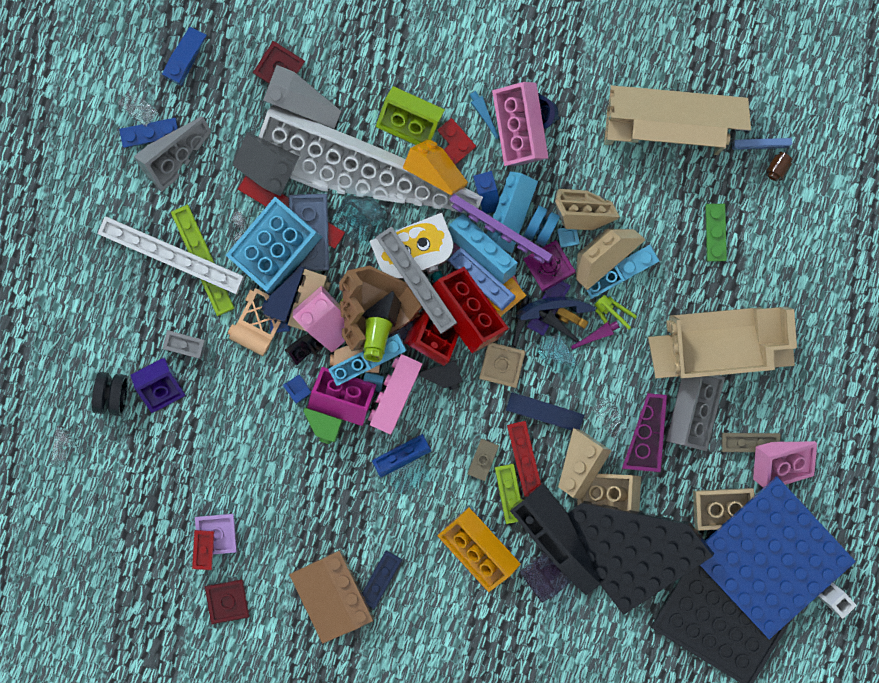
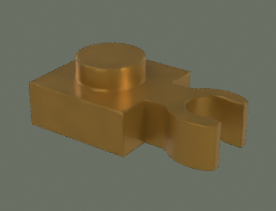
(566, 316)

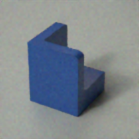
(297, 389)

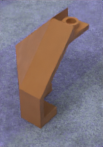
(363, 289)

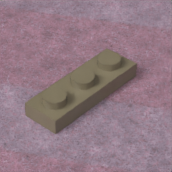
(746, 441)

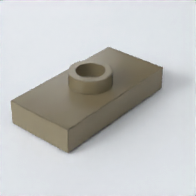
(483, 459)

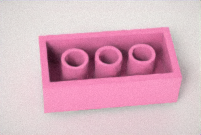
(520, 124)
(396, 394)

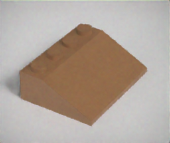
(332, 596)

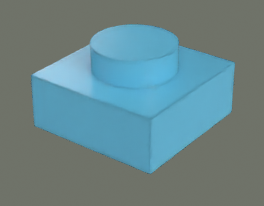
(567, 237)
(375, 379)

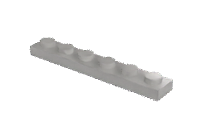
(416, 280)

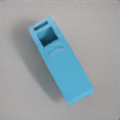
(624, 270)
(357, 364)

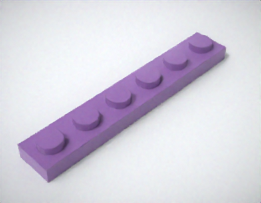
(507, 234)

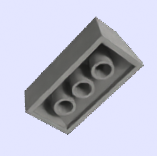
(695, 411)

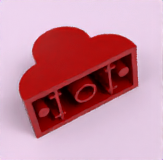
(429, 341)

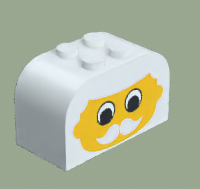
(425, 240)

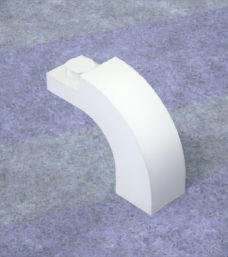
(837, 600)

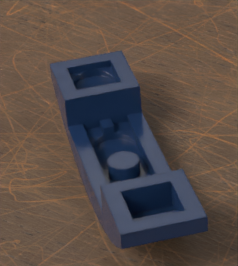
(531, 310)
(544, 412)

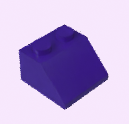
(157, 385)

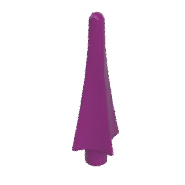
(604, 331)

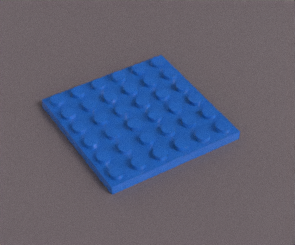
(774, 557)

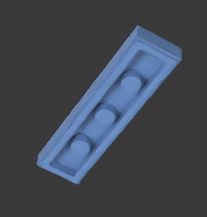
(490, 286)

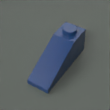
(184, 56)

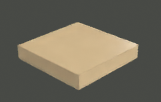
(502, 364)

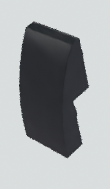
(302, 348)

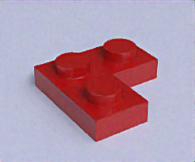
(459, 143)

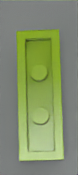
(508, 490)

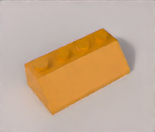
(479, 550)

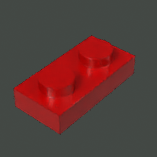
(203, 549)

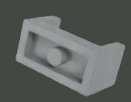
(184, 344)

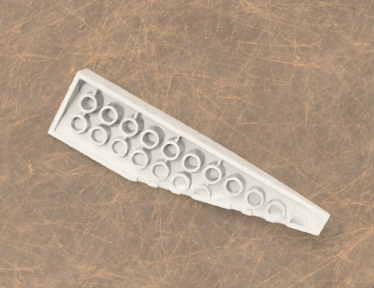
(350, 164)

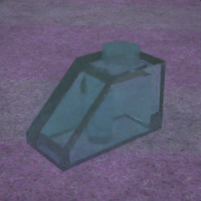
(556, 351)

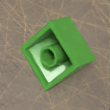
(323, 425)

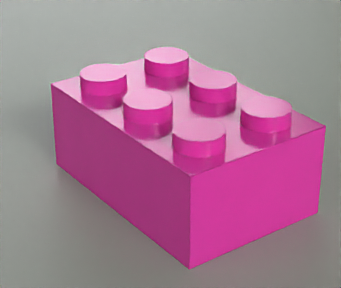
(346, 401)

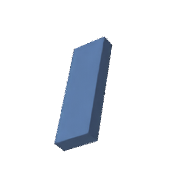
(761, 143)

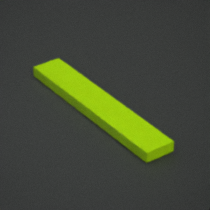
(196, 245)

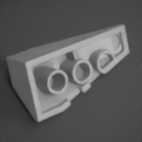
(297, 96)
(166, 155)

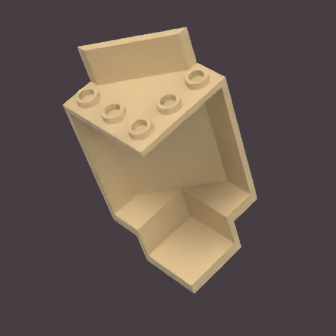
(674, 117)
(725, 342)

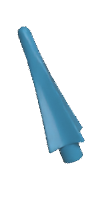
(480, 106)

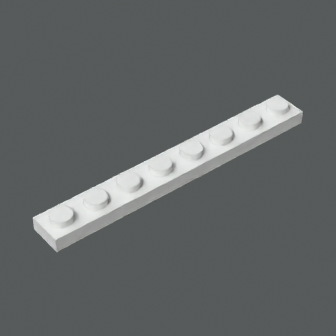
(171, 255)

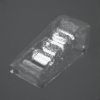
(601, 404)

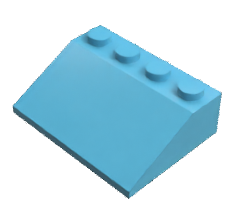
(274, 245)

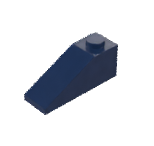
(282, 299)

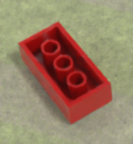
(475, 316)

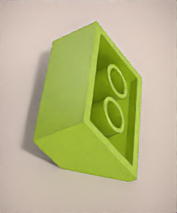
(409, 117)

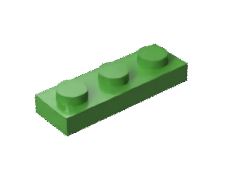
(715, 232)

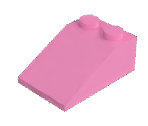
(321, 318)
(785, 460)

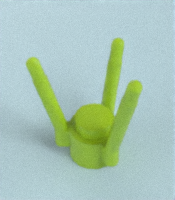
(605, 305)

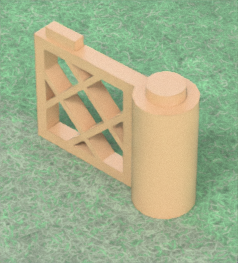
(249, 335)

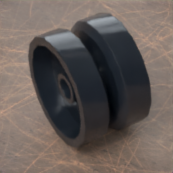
(109, 393)

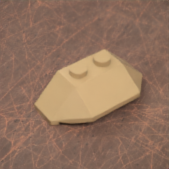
(584, 209)
(604, 254)

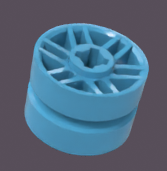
(541, 226)

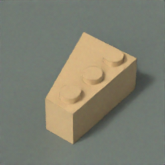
(309, 285)
(582, 463)

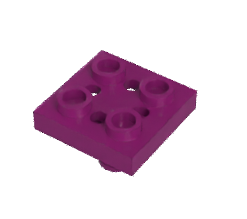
(545, 279)

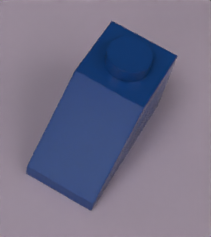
(487, 188)

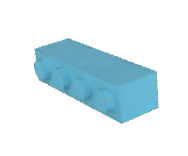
(513, 206)
(482, 248)

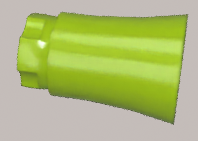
(376, 338)

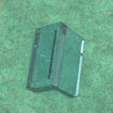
(409, 476)

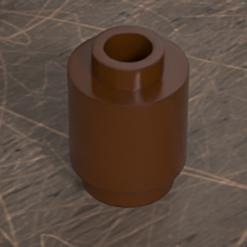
(779, 166)

